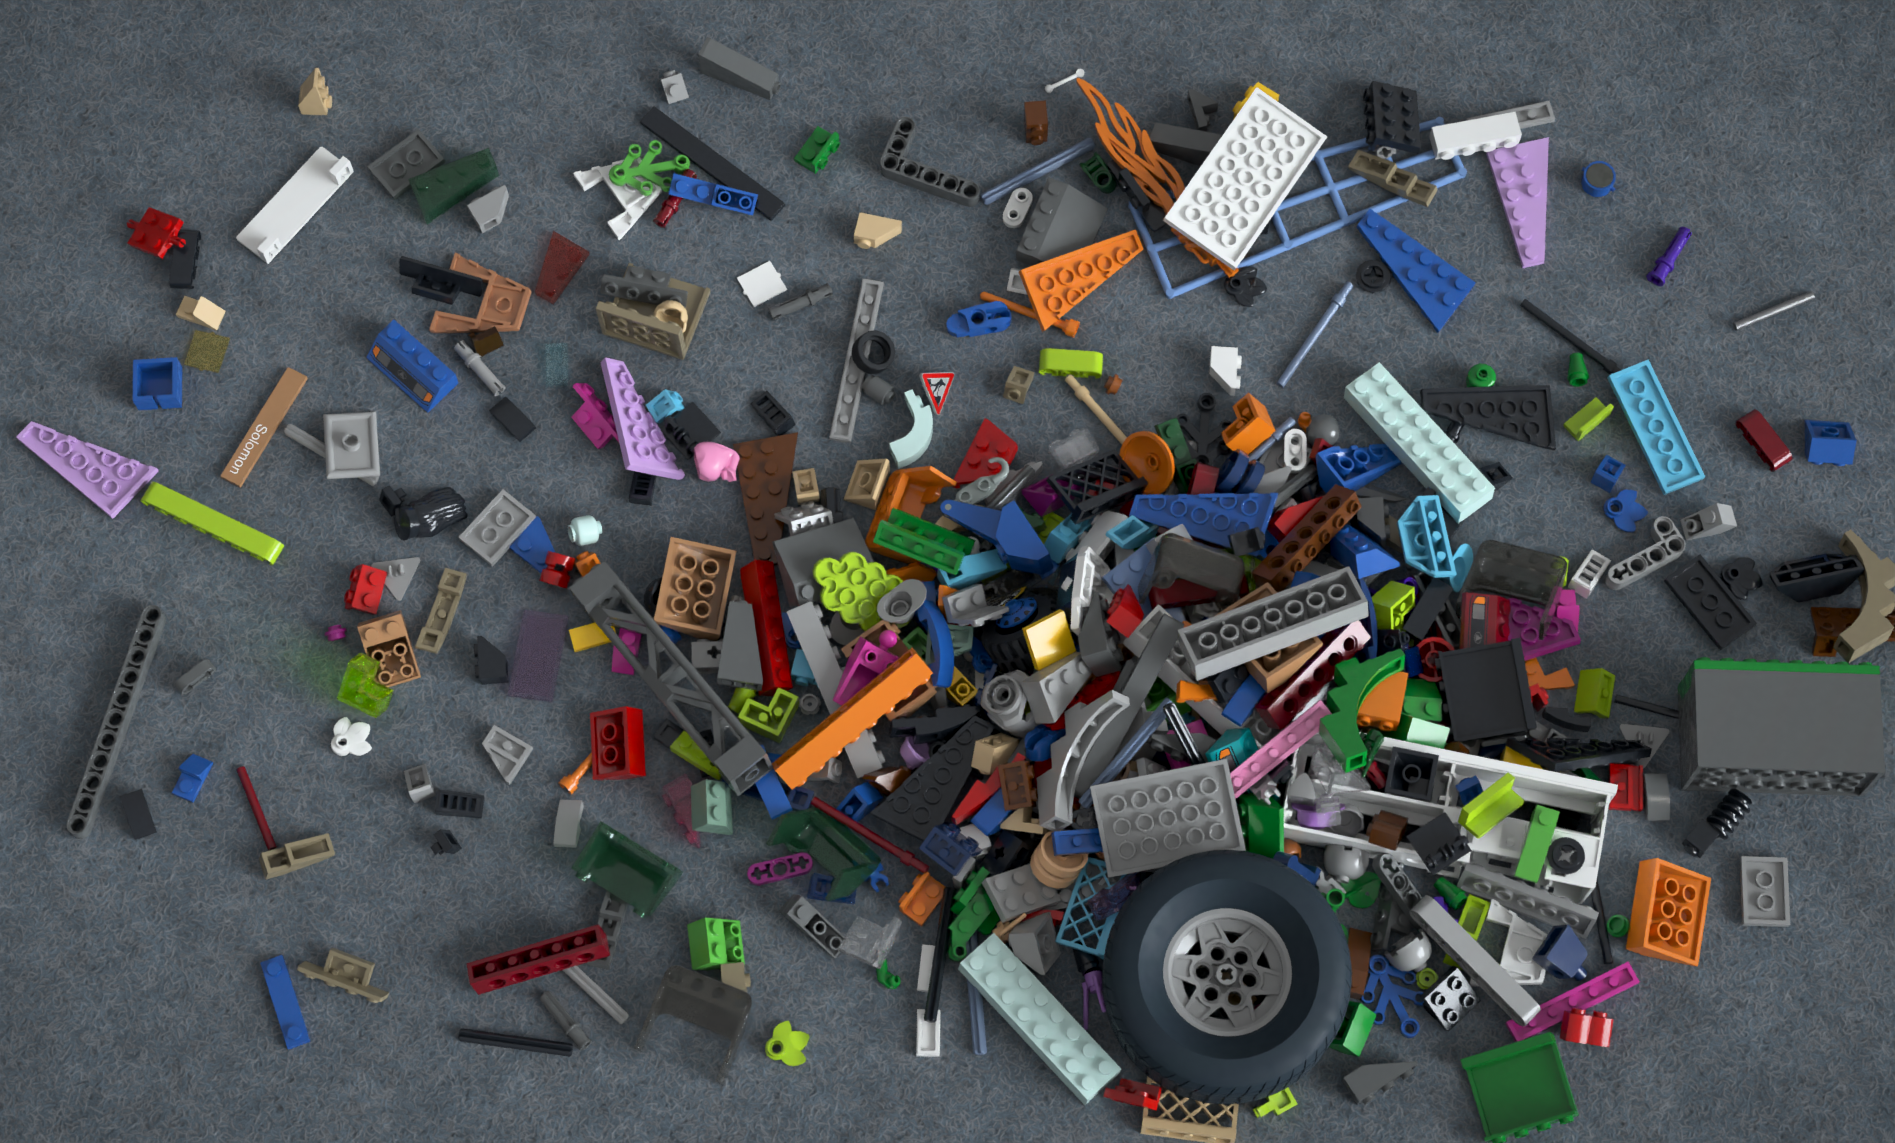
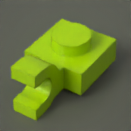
(1277, 1102)

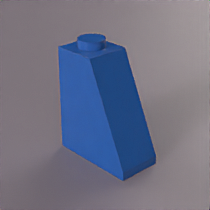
(992, 815)

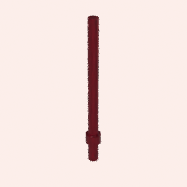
(906, 857)

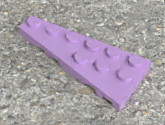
(1522, 187)
(636, 429)
(94, 471)

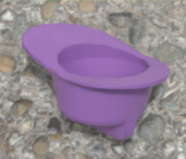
(1308, 815)

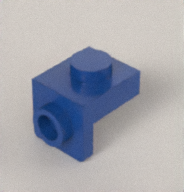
(1468, 789)

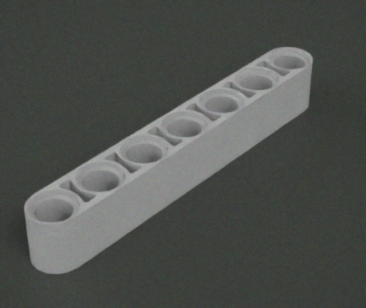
(1474, 960)

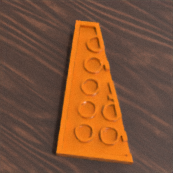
(1067, 279)

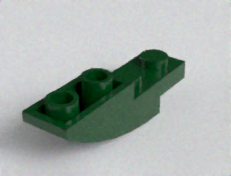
(1184, 464)

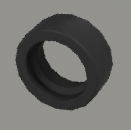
(885, 343)

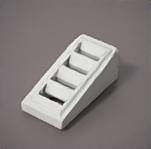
(1582, 585)

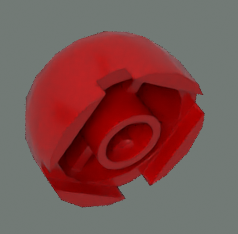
(1428, 651)

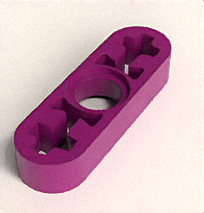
(783, 860)

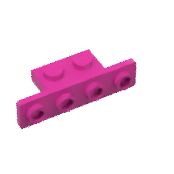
(594, 417)

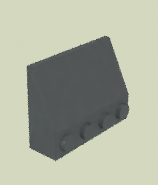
(1060, 223)
(801, 551)

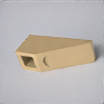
(314, 95)

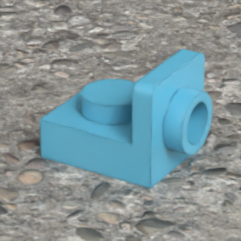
(664, 405)

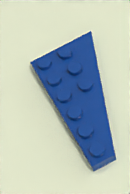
(1421, 273)
(1207, 515)

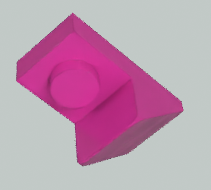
(1567, 607)
(632, 641)

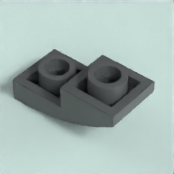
(1656, 796)

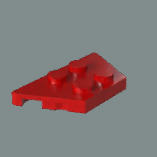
(987, 444)

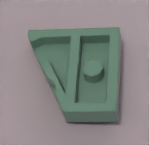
(961, 638)

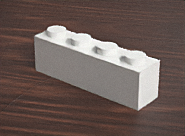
(1475, 135)

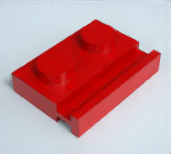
(1629, 789)

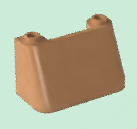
(920, 694)

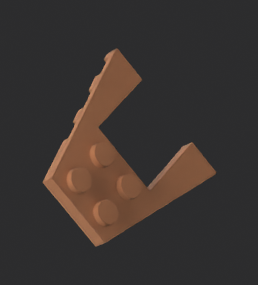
(501, 306)

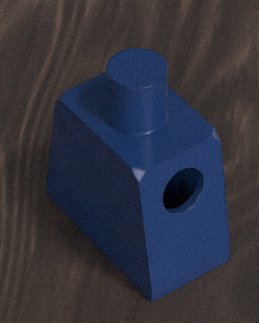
(1562, 954)

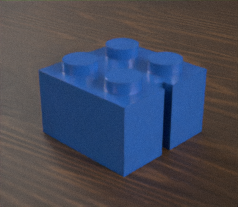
(157, 383)

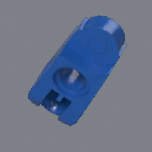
(962, 325)
(1039, 742)

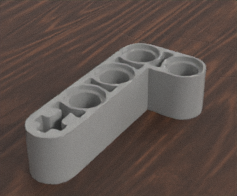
(1643, 560)

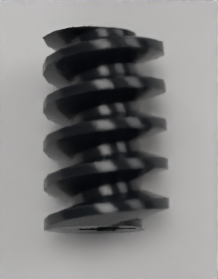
(1728, 812)

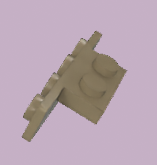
(346, 972)

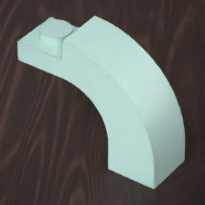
(913, 445)

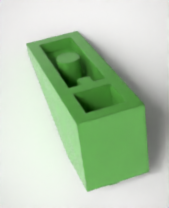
(1536, 843)

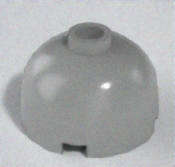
(1345, 863)
(1411, 952)

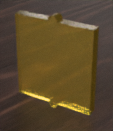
(207, 351)

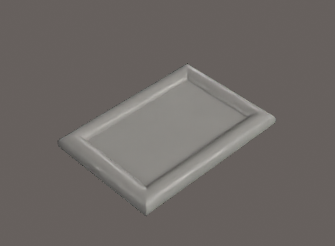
(351, 445)

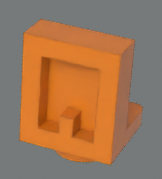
(585, 562)

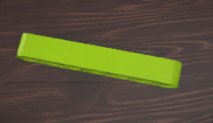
(213, 522)

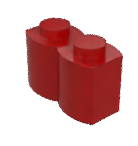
(1586, 1028)

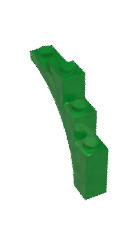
(1355, 683)

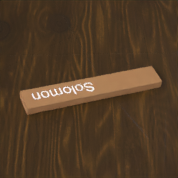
(264, 427)

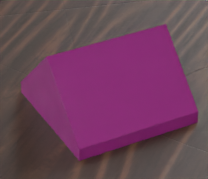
(1044, 498)

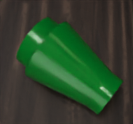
(1577, 370)
(1451, 894)

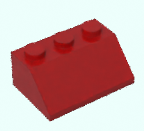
(617, 744)

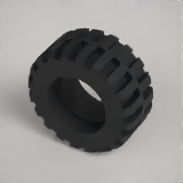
(1008, 645)

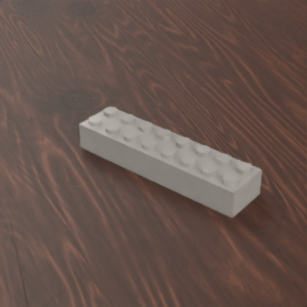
(1273, 623)

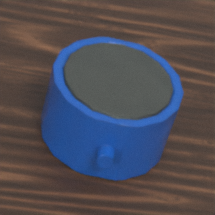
(1598, 179)

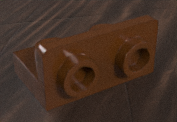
(1017, 785)

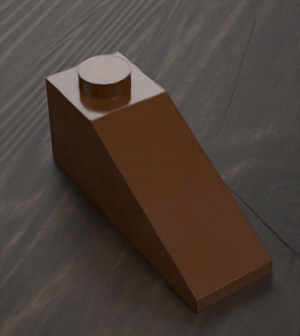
(1359, 949)

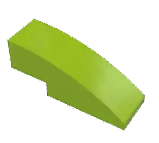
(1471, 921)

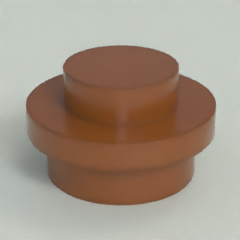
(1112, 384)

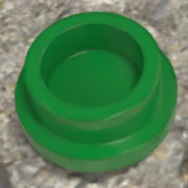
(1618, 926)

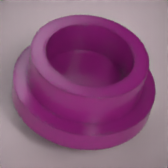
(335, 633)

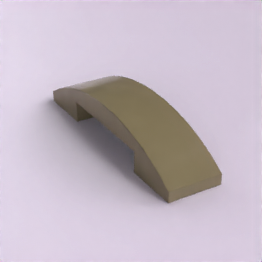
(442, 612)

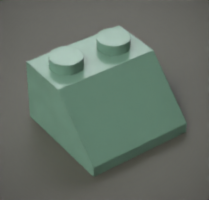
(711, 807)

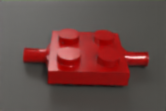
(155, 233)

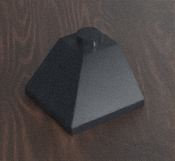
(1411, 774)

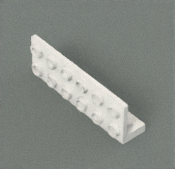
(295, 204)

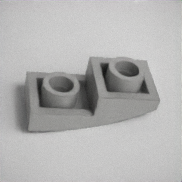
(567, 823)

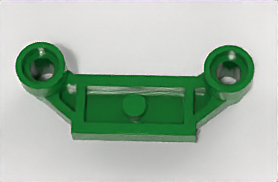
(967, 923)

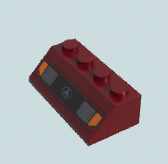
(1484, 619)

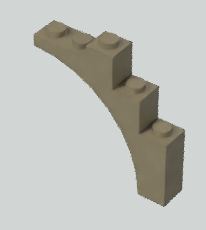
(1877, 601)

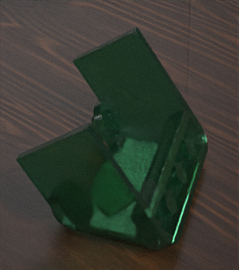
(830, 845)

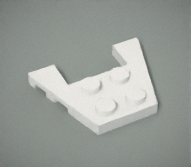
(630, 198)
(1520, 946)

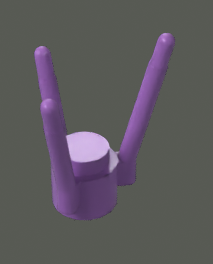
(1092, 982)

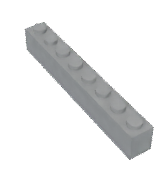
(827, 673)

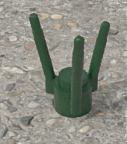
(1372, 742)

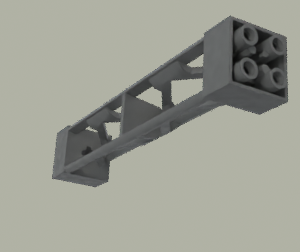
(597, 596)

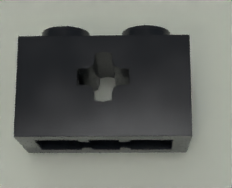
(1006, 854)

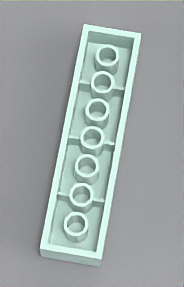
(1418, 442)
(1039, 1018)

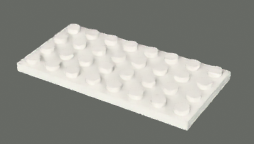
(1245, 178)

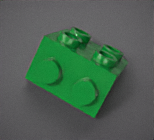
(963, 896)

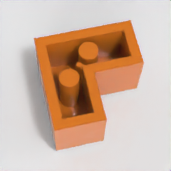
(1250, 427)

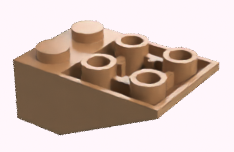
(389, 642)

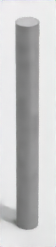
(1773, 310)

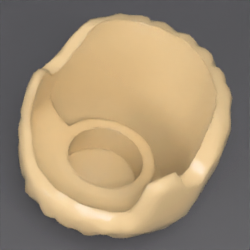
(672, 311)

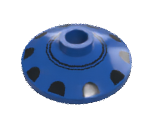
(1018, 612)

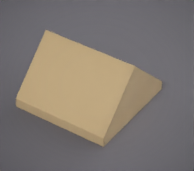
(868, 482)

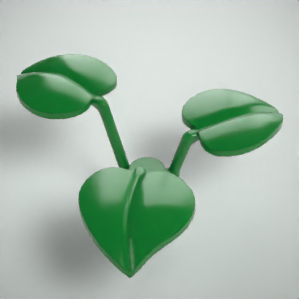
(1355, 893)

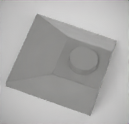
(1035, 942)

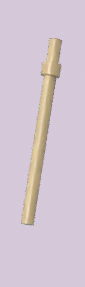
(1082, 393)

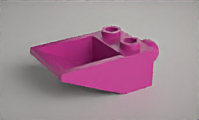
(860, 670)

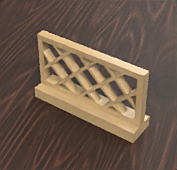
(1190, 1130)

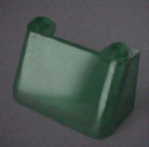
(626, 869)

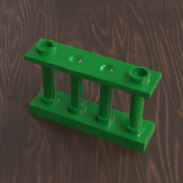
(924, 541)

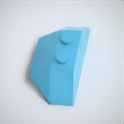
(1426, 538)

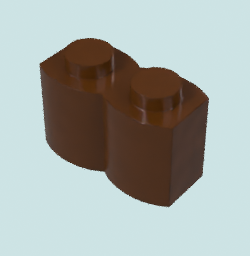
(1387, 829)

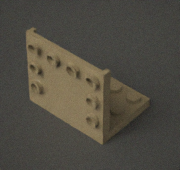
(635, 322)

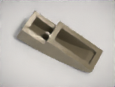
(296, 855)

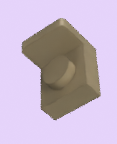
(1018, 384)

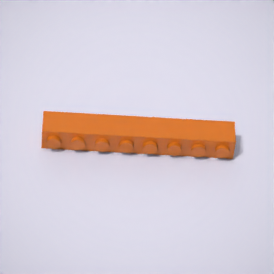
(852, 719)

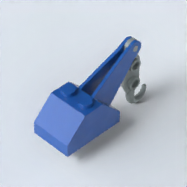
(1005, 529)

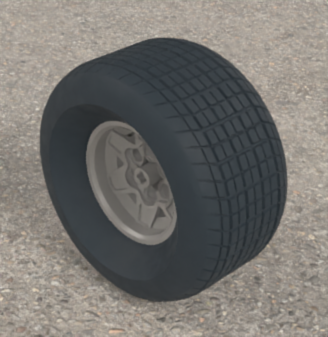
(1274, 916)

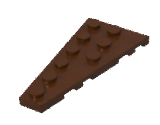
(765, 485)

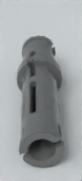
(796, 303)

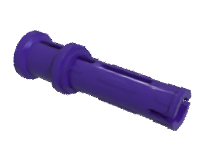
(1666, 263)

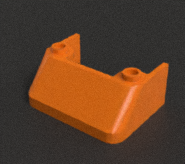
(909, 492)

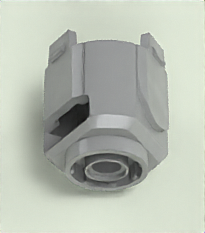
(1006, 702)

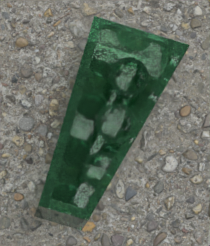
(452, 183)

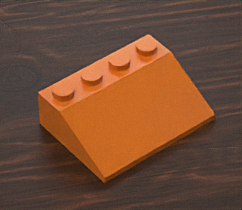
(1668, 912)

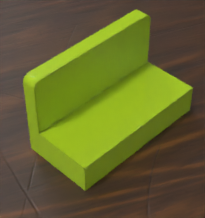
(1587, 418)
(1594, 692)

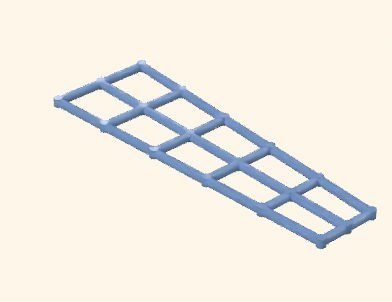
(1287, 244)

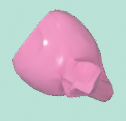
(715, 461)

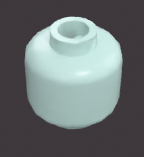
(584, 530)

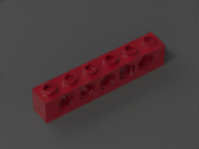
(1302, 684)
(538, 959)

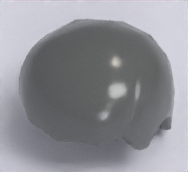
(1323, 427)

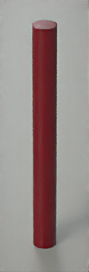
(256, 808)

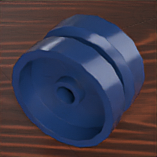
(1238, 474)

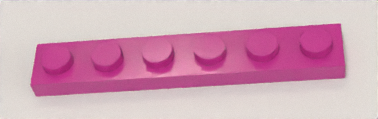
(1581, 997)

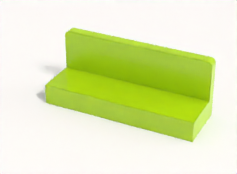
(1490, 807)

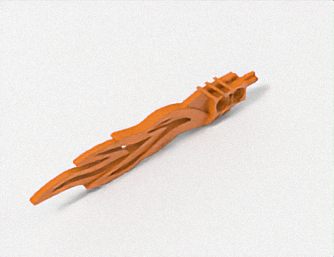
(1143, 170)

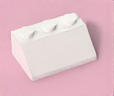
(1096, 537)

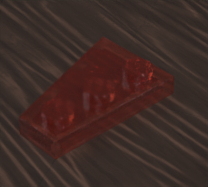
(559, 267)

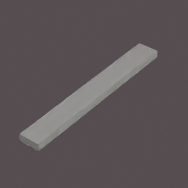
(852, 376)

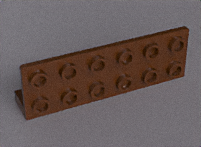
(1831, 622)

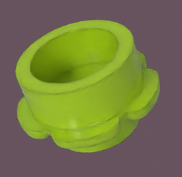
(1421, 975)

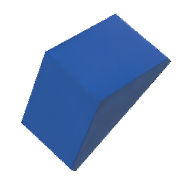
(1607, 473)

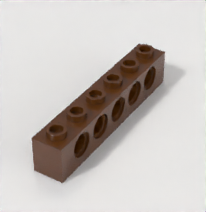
(1307, 538)

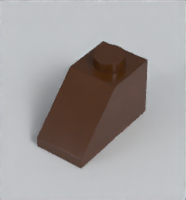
(887, 779)

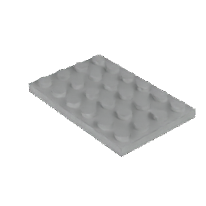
(1166, 817)

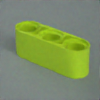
(1071, 362)

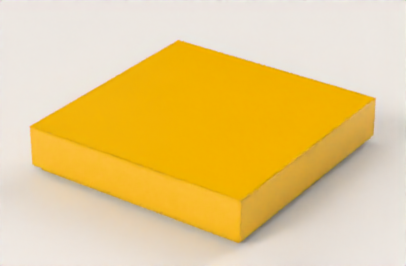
(1049, 639)

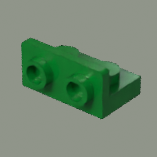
(817, 149)

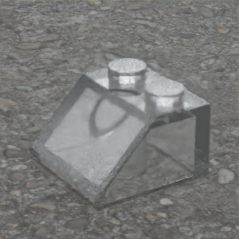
(1332, 775)

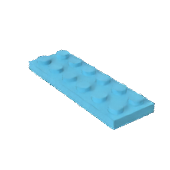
(1656, 427)

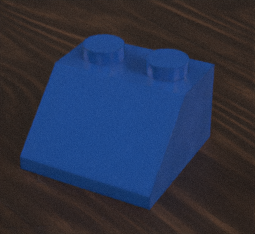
(1829, 442)

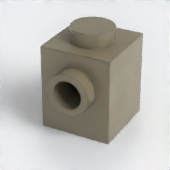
(734, 975)

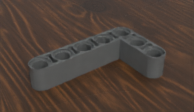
(922, 171)

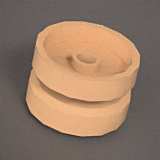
(1055, 870)

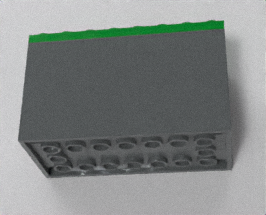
(1780, 727)

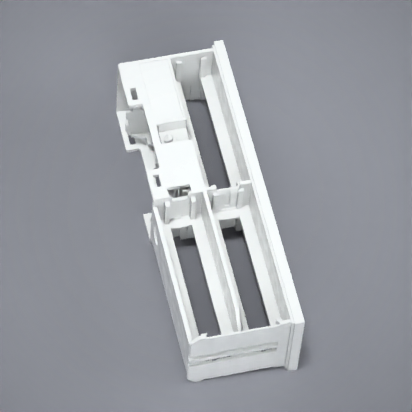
(1500, 843)

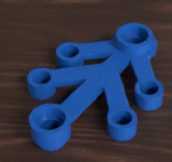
(1392, 993)

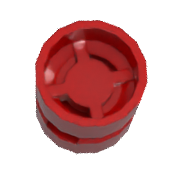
(556, 577)

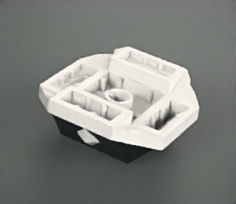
(1078, 582)

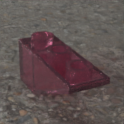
(679, 797)

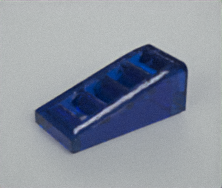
(816, 895)

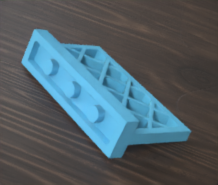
(1100, 949)

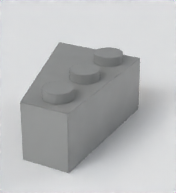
(1054, 687)

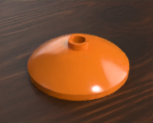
(1149, 458)

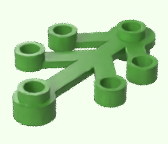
(646, 169)

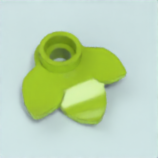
(790, 1042)

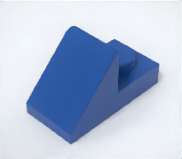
(193, 775)

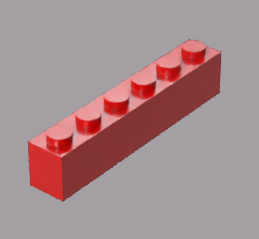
(762, 592)

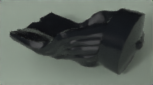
(429, 514)

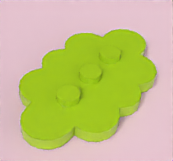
(854, 588)

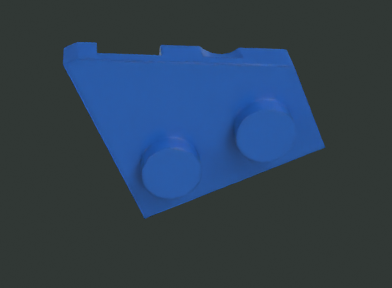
(533, 545)

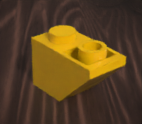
(961, 689)

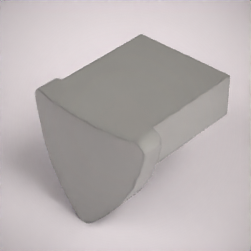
(1302, 791)

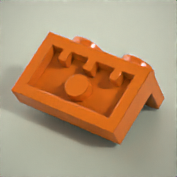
(922, 898)

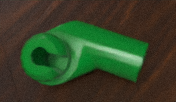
(886, 978)

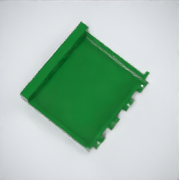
(1520, 1088)

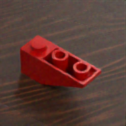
(1287, 518)
(1125, 611)

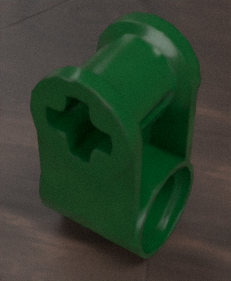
(1097, 171)

